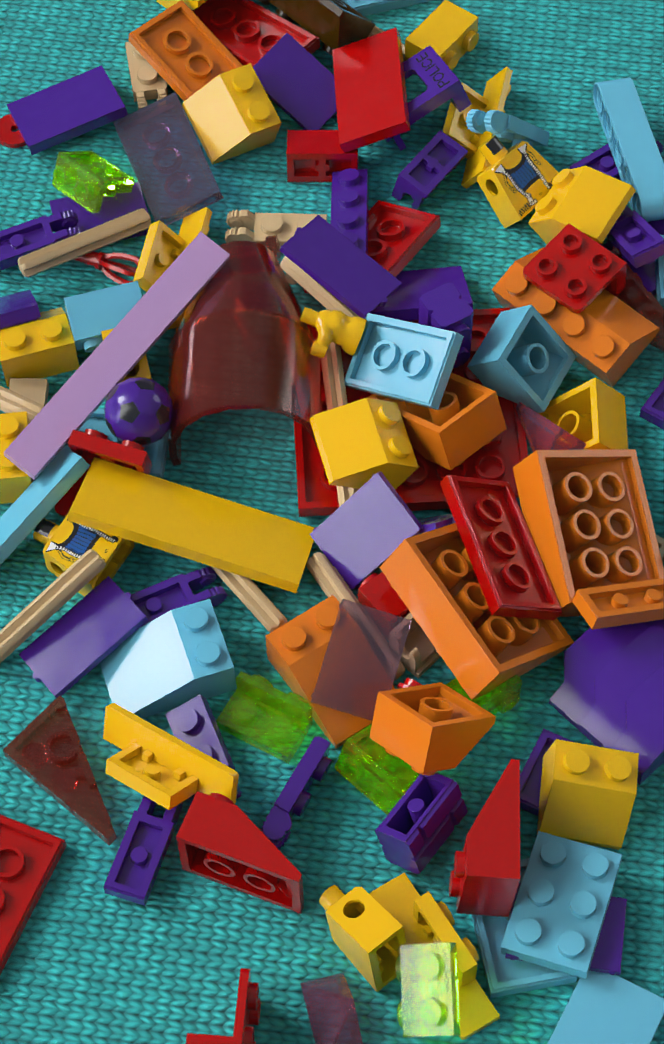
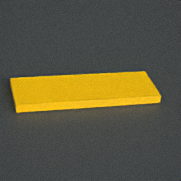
(193, 524)

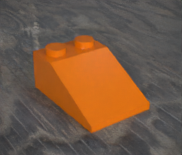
(461, 425)
(297, 656)

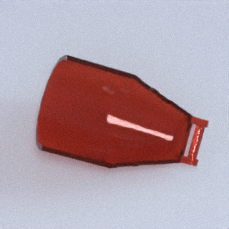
(243, 345)

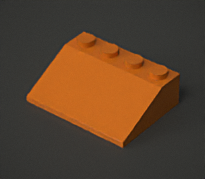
(588, 519)
(447, 602)

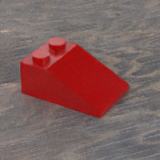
(231, 850)
(489, 865)

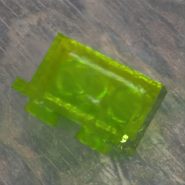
(428, 990)

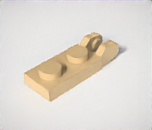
(144, 78)
(265, 225)

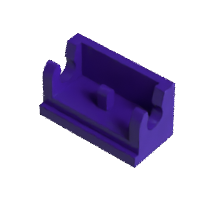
(429, 169)

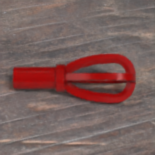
(103, 262)

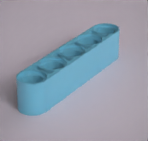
(632, 144)

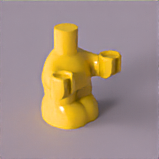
(334, 327)

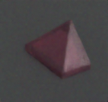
(545, 434)
(331, 1010)

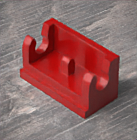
(315, 155)

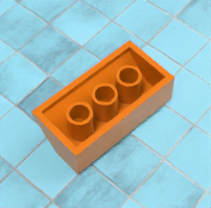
(603, 336)

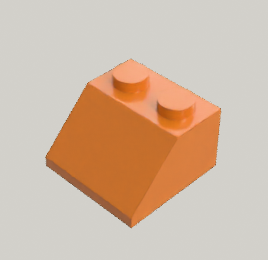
(428, 726)

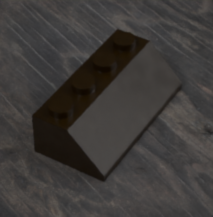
(330, 20)

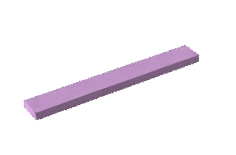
(116, 356)

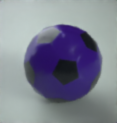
(139, 411)

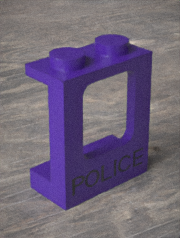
(440, 84)

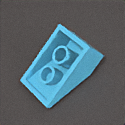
(170, 662)

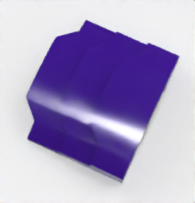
(618, 690)

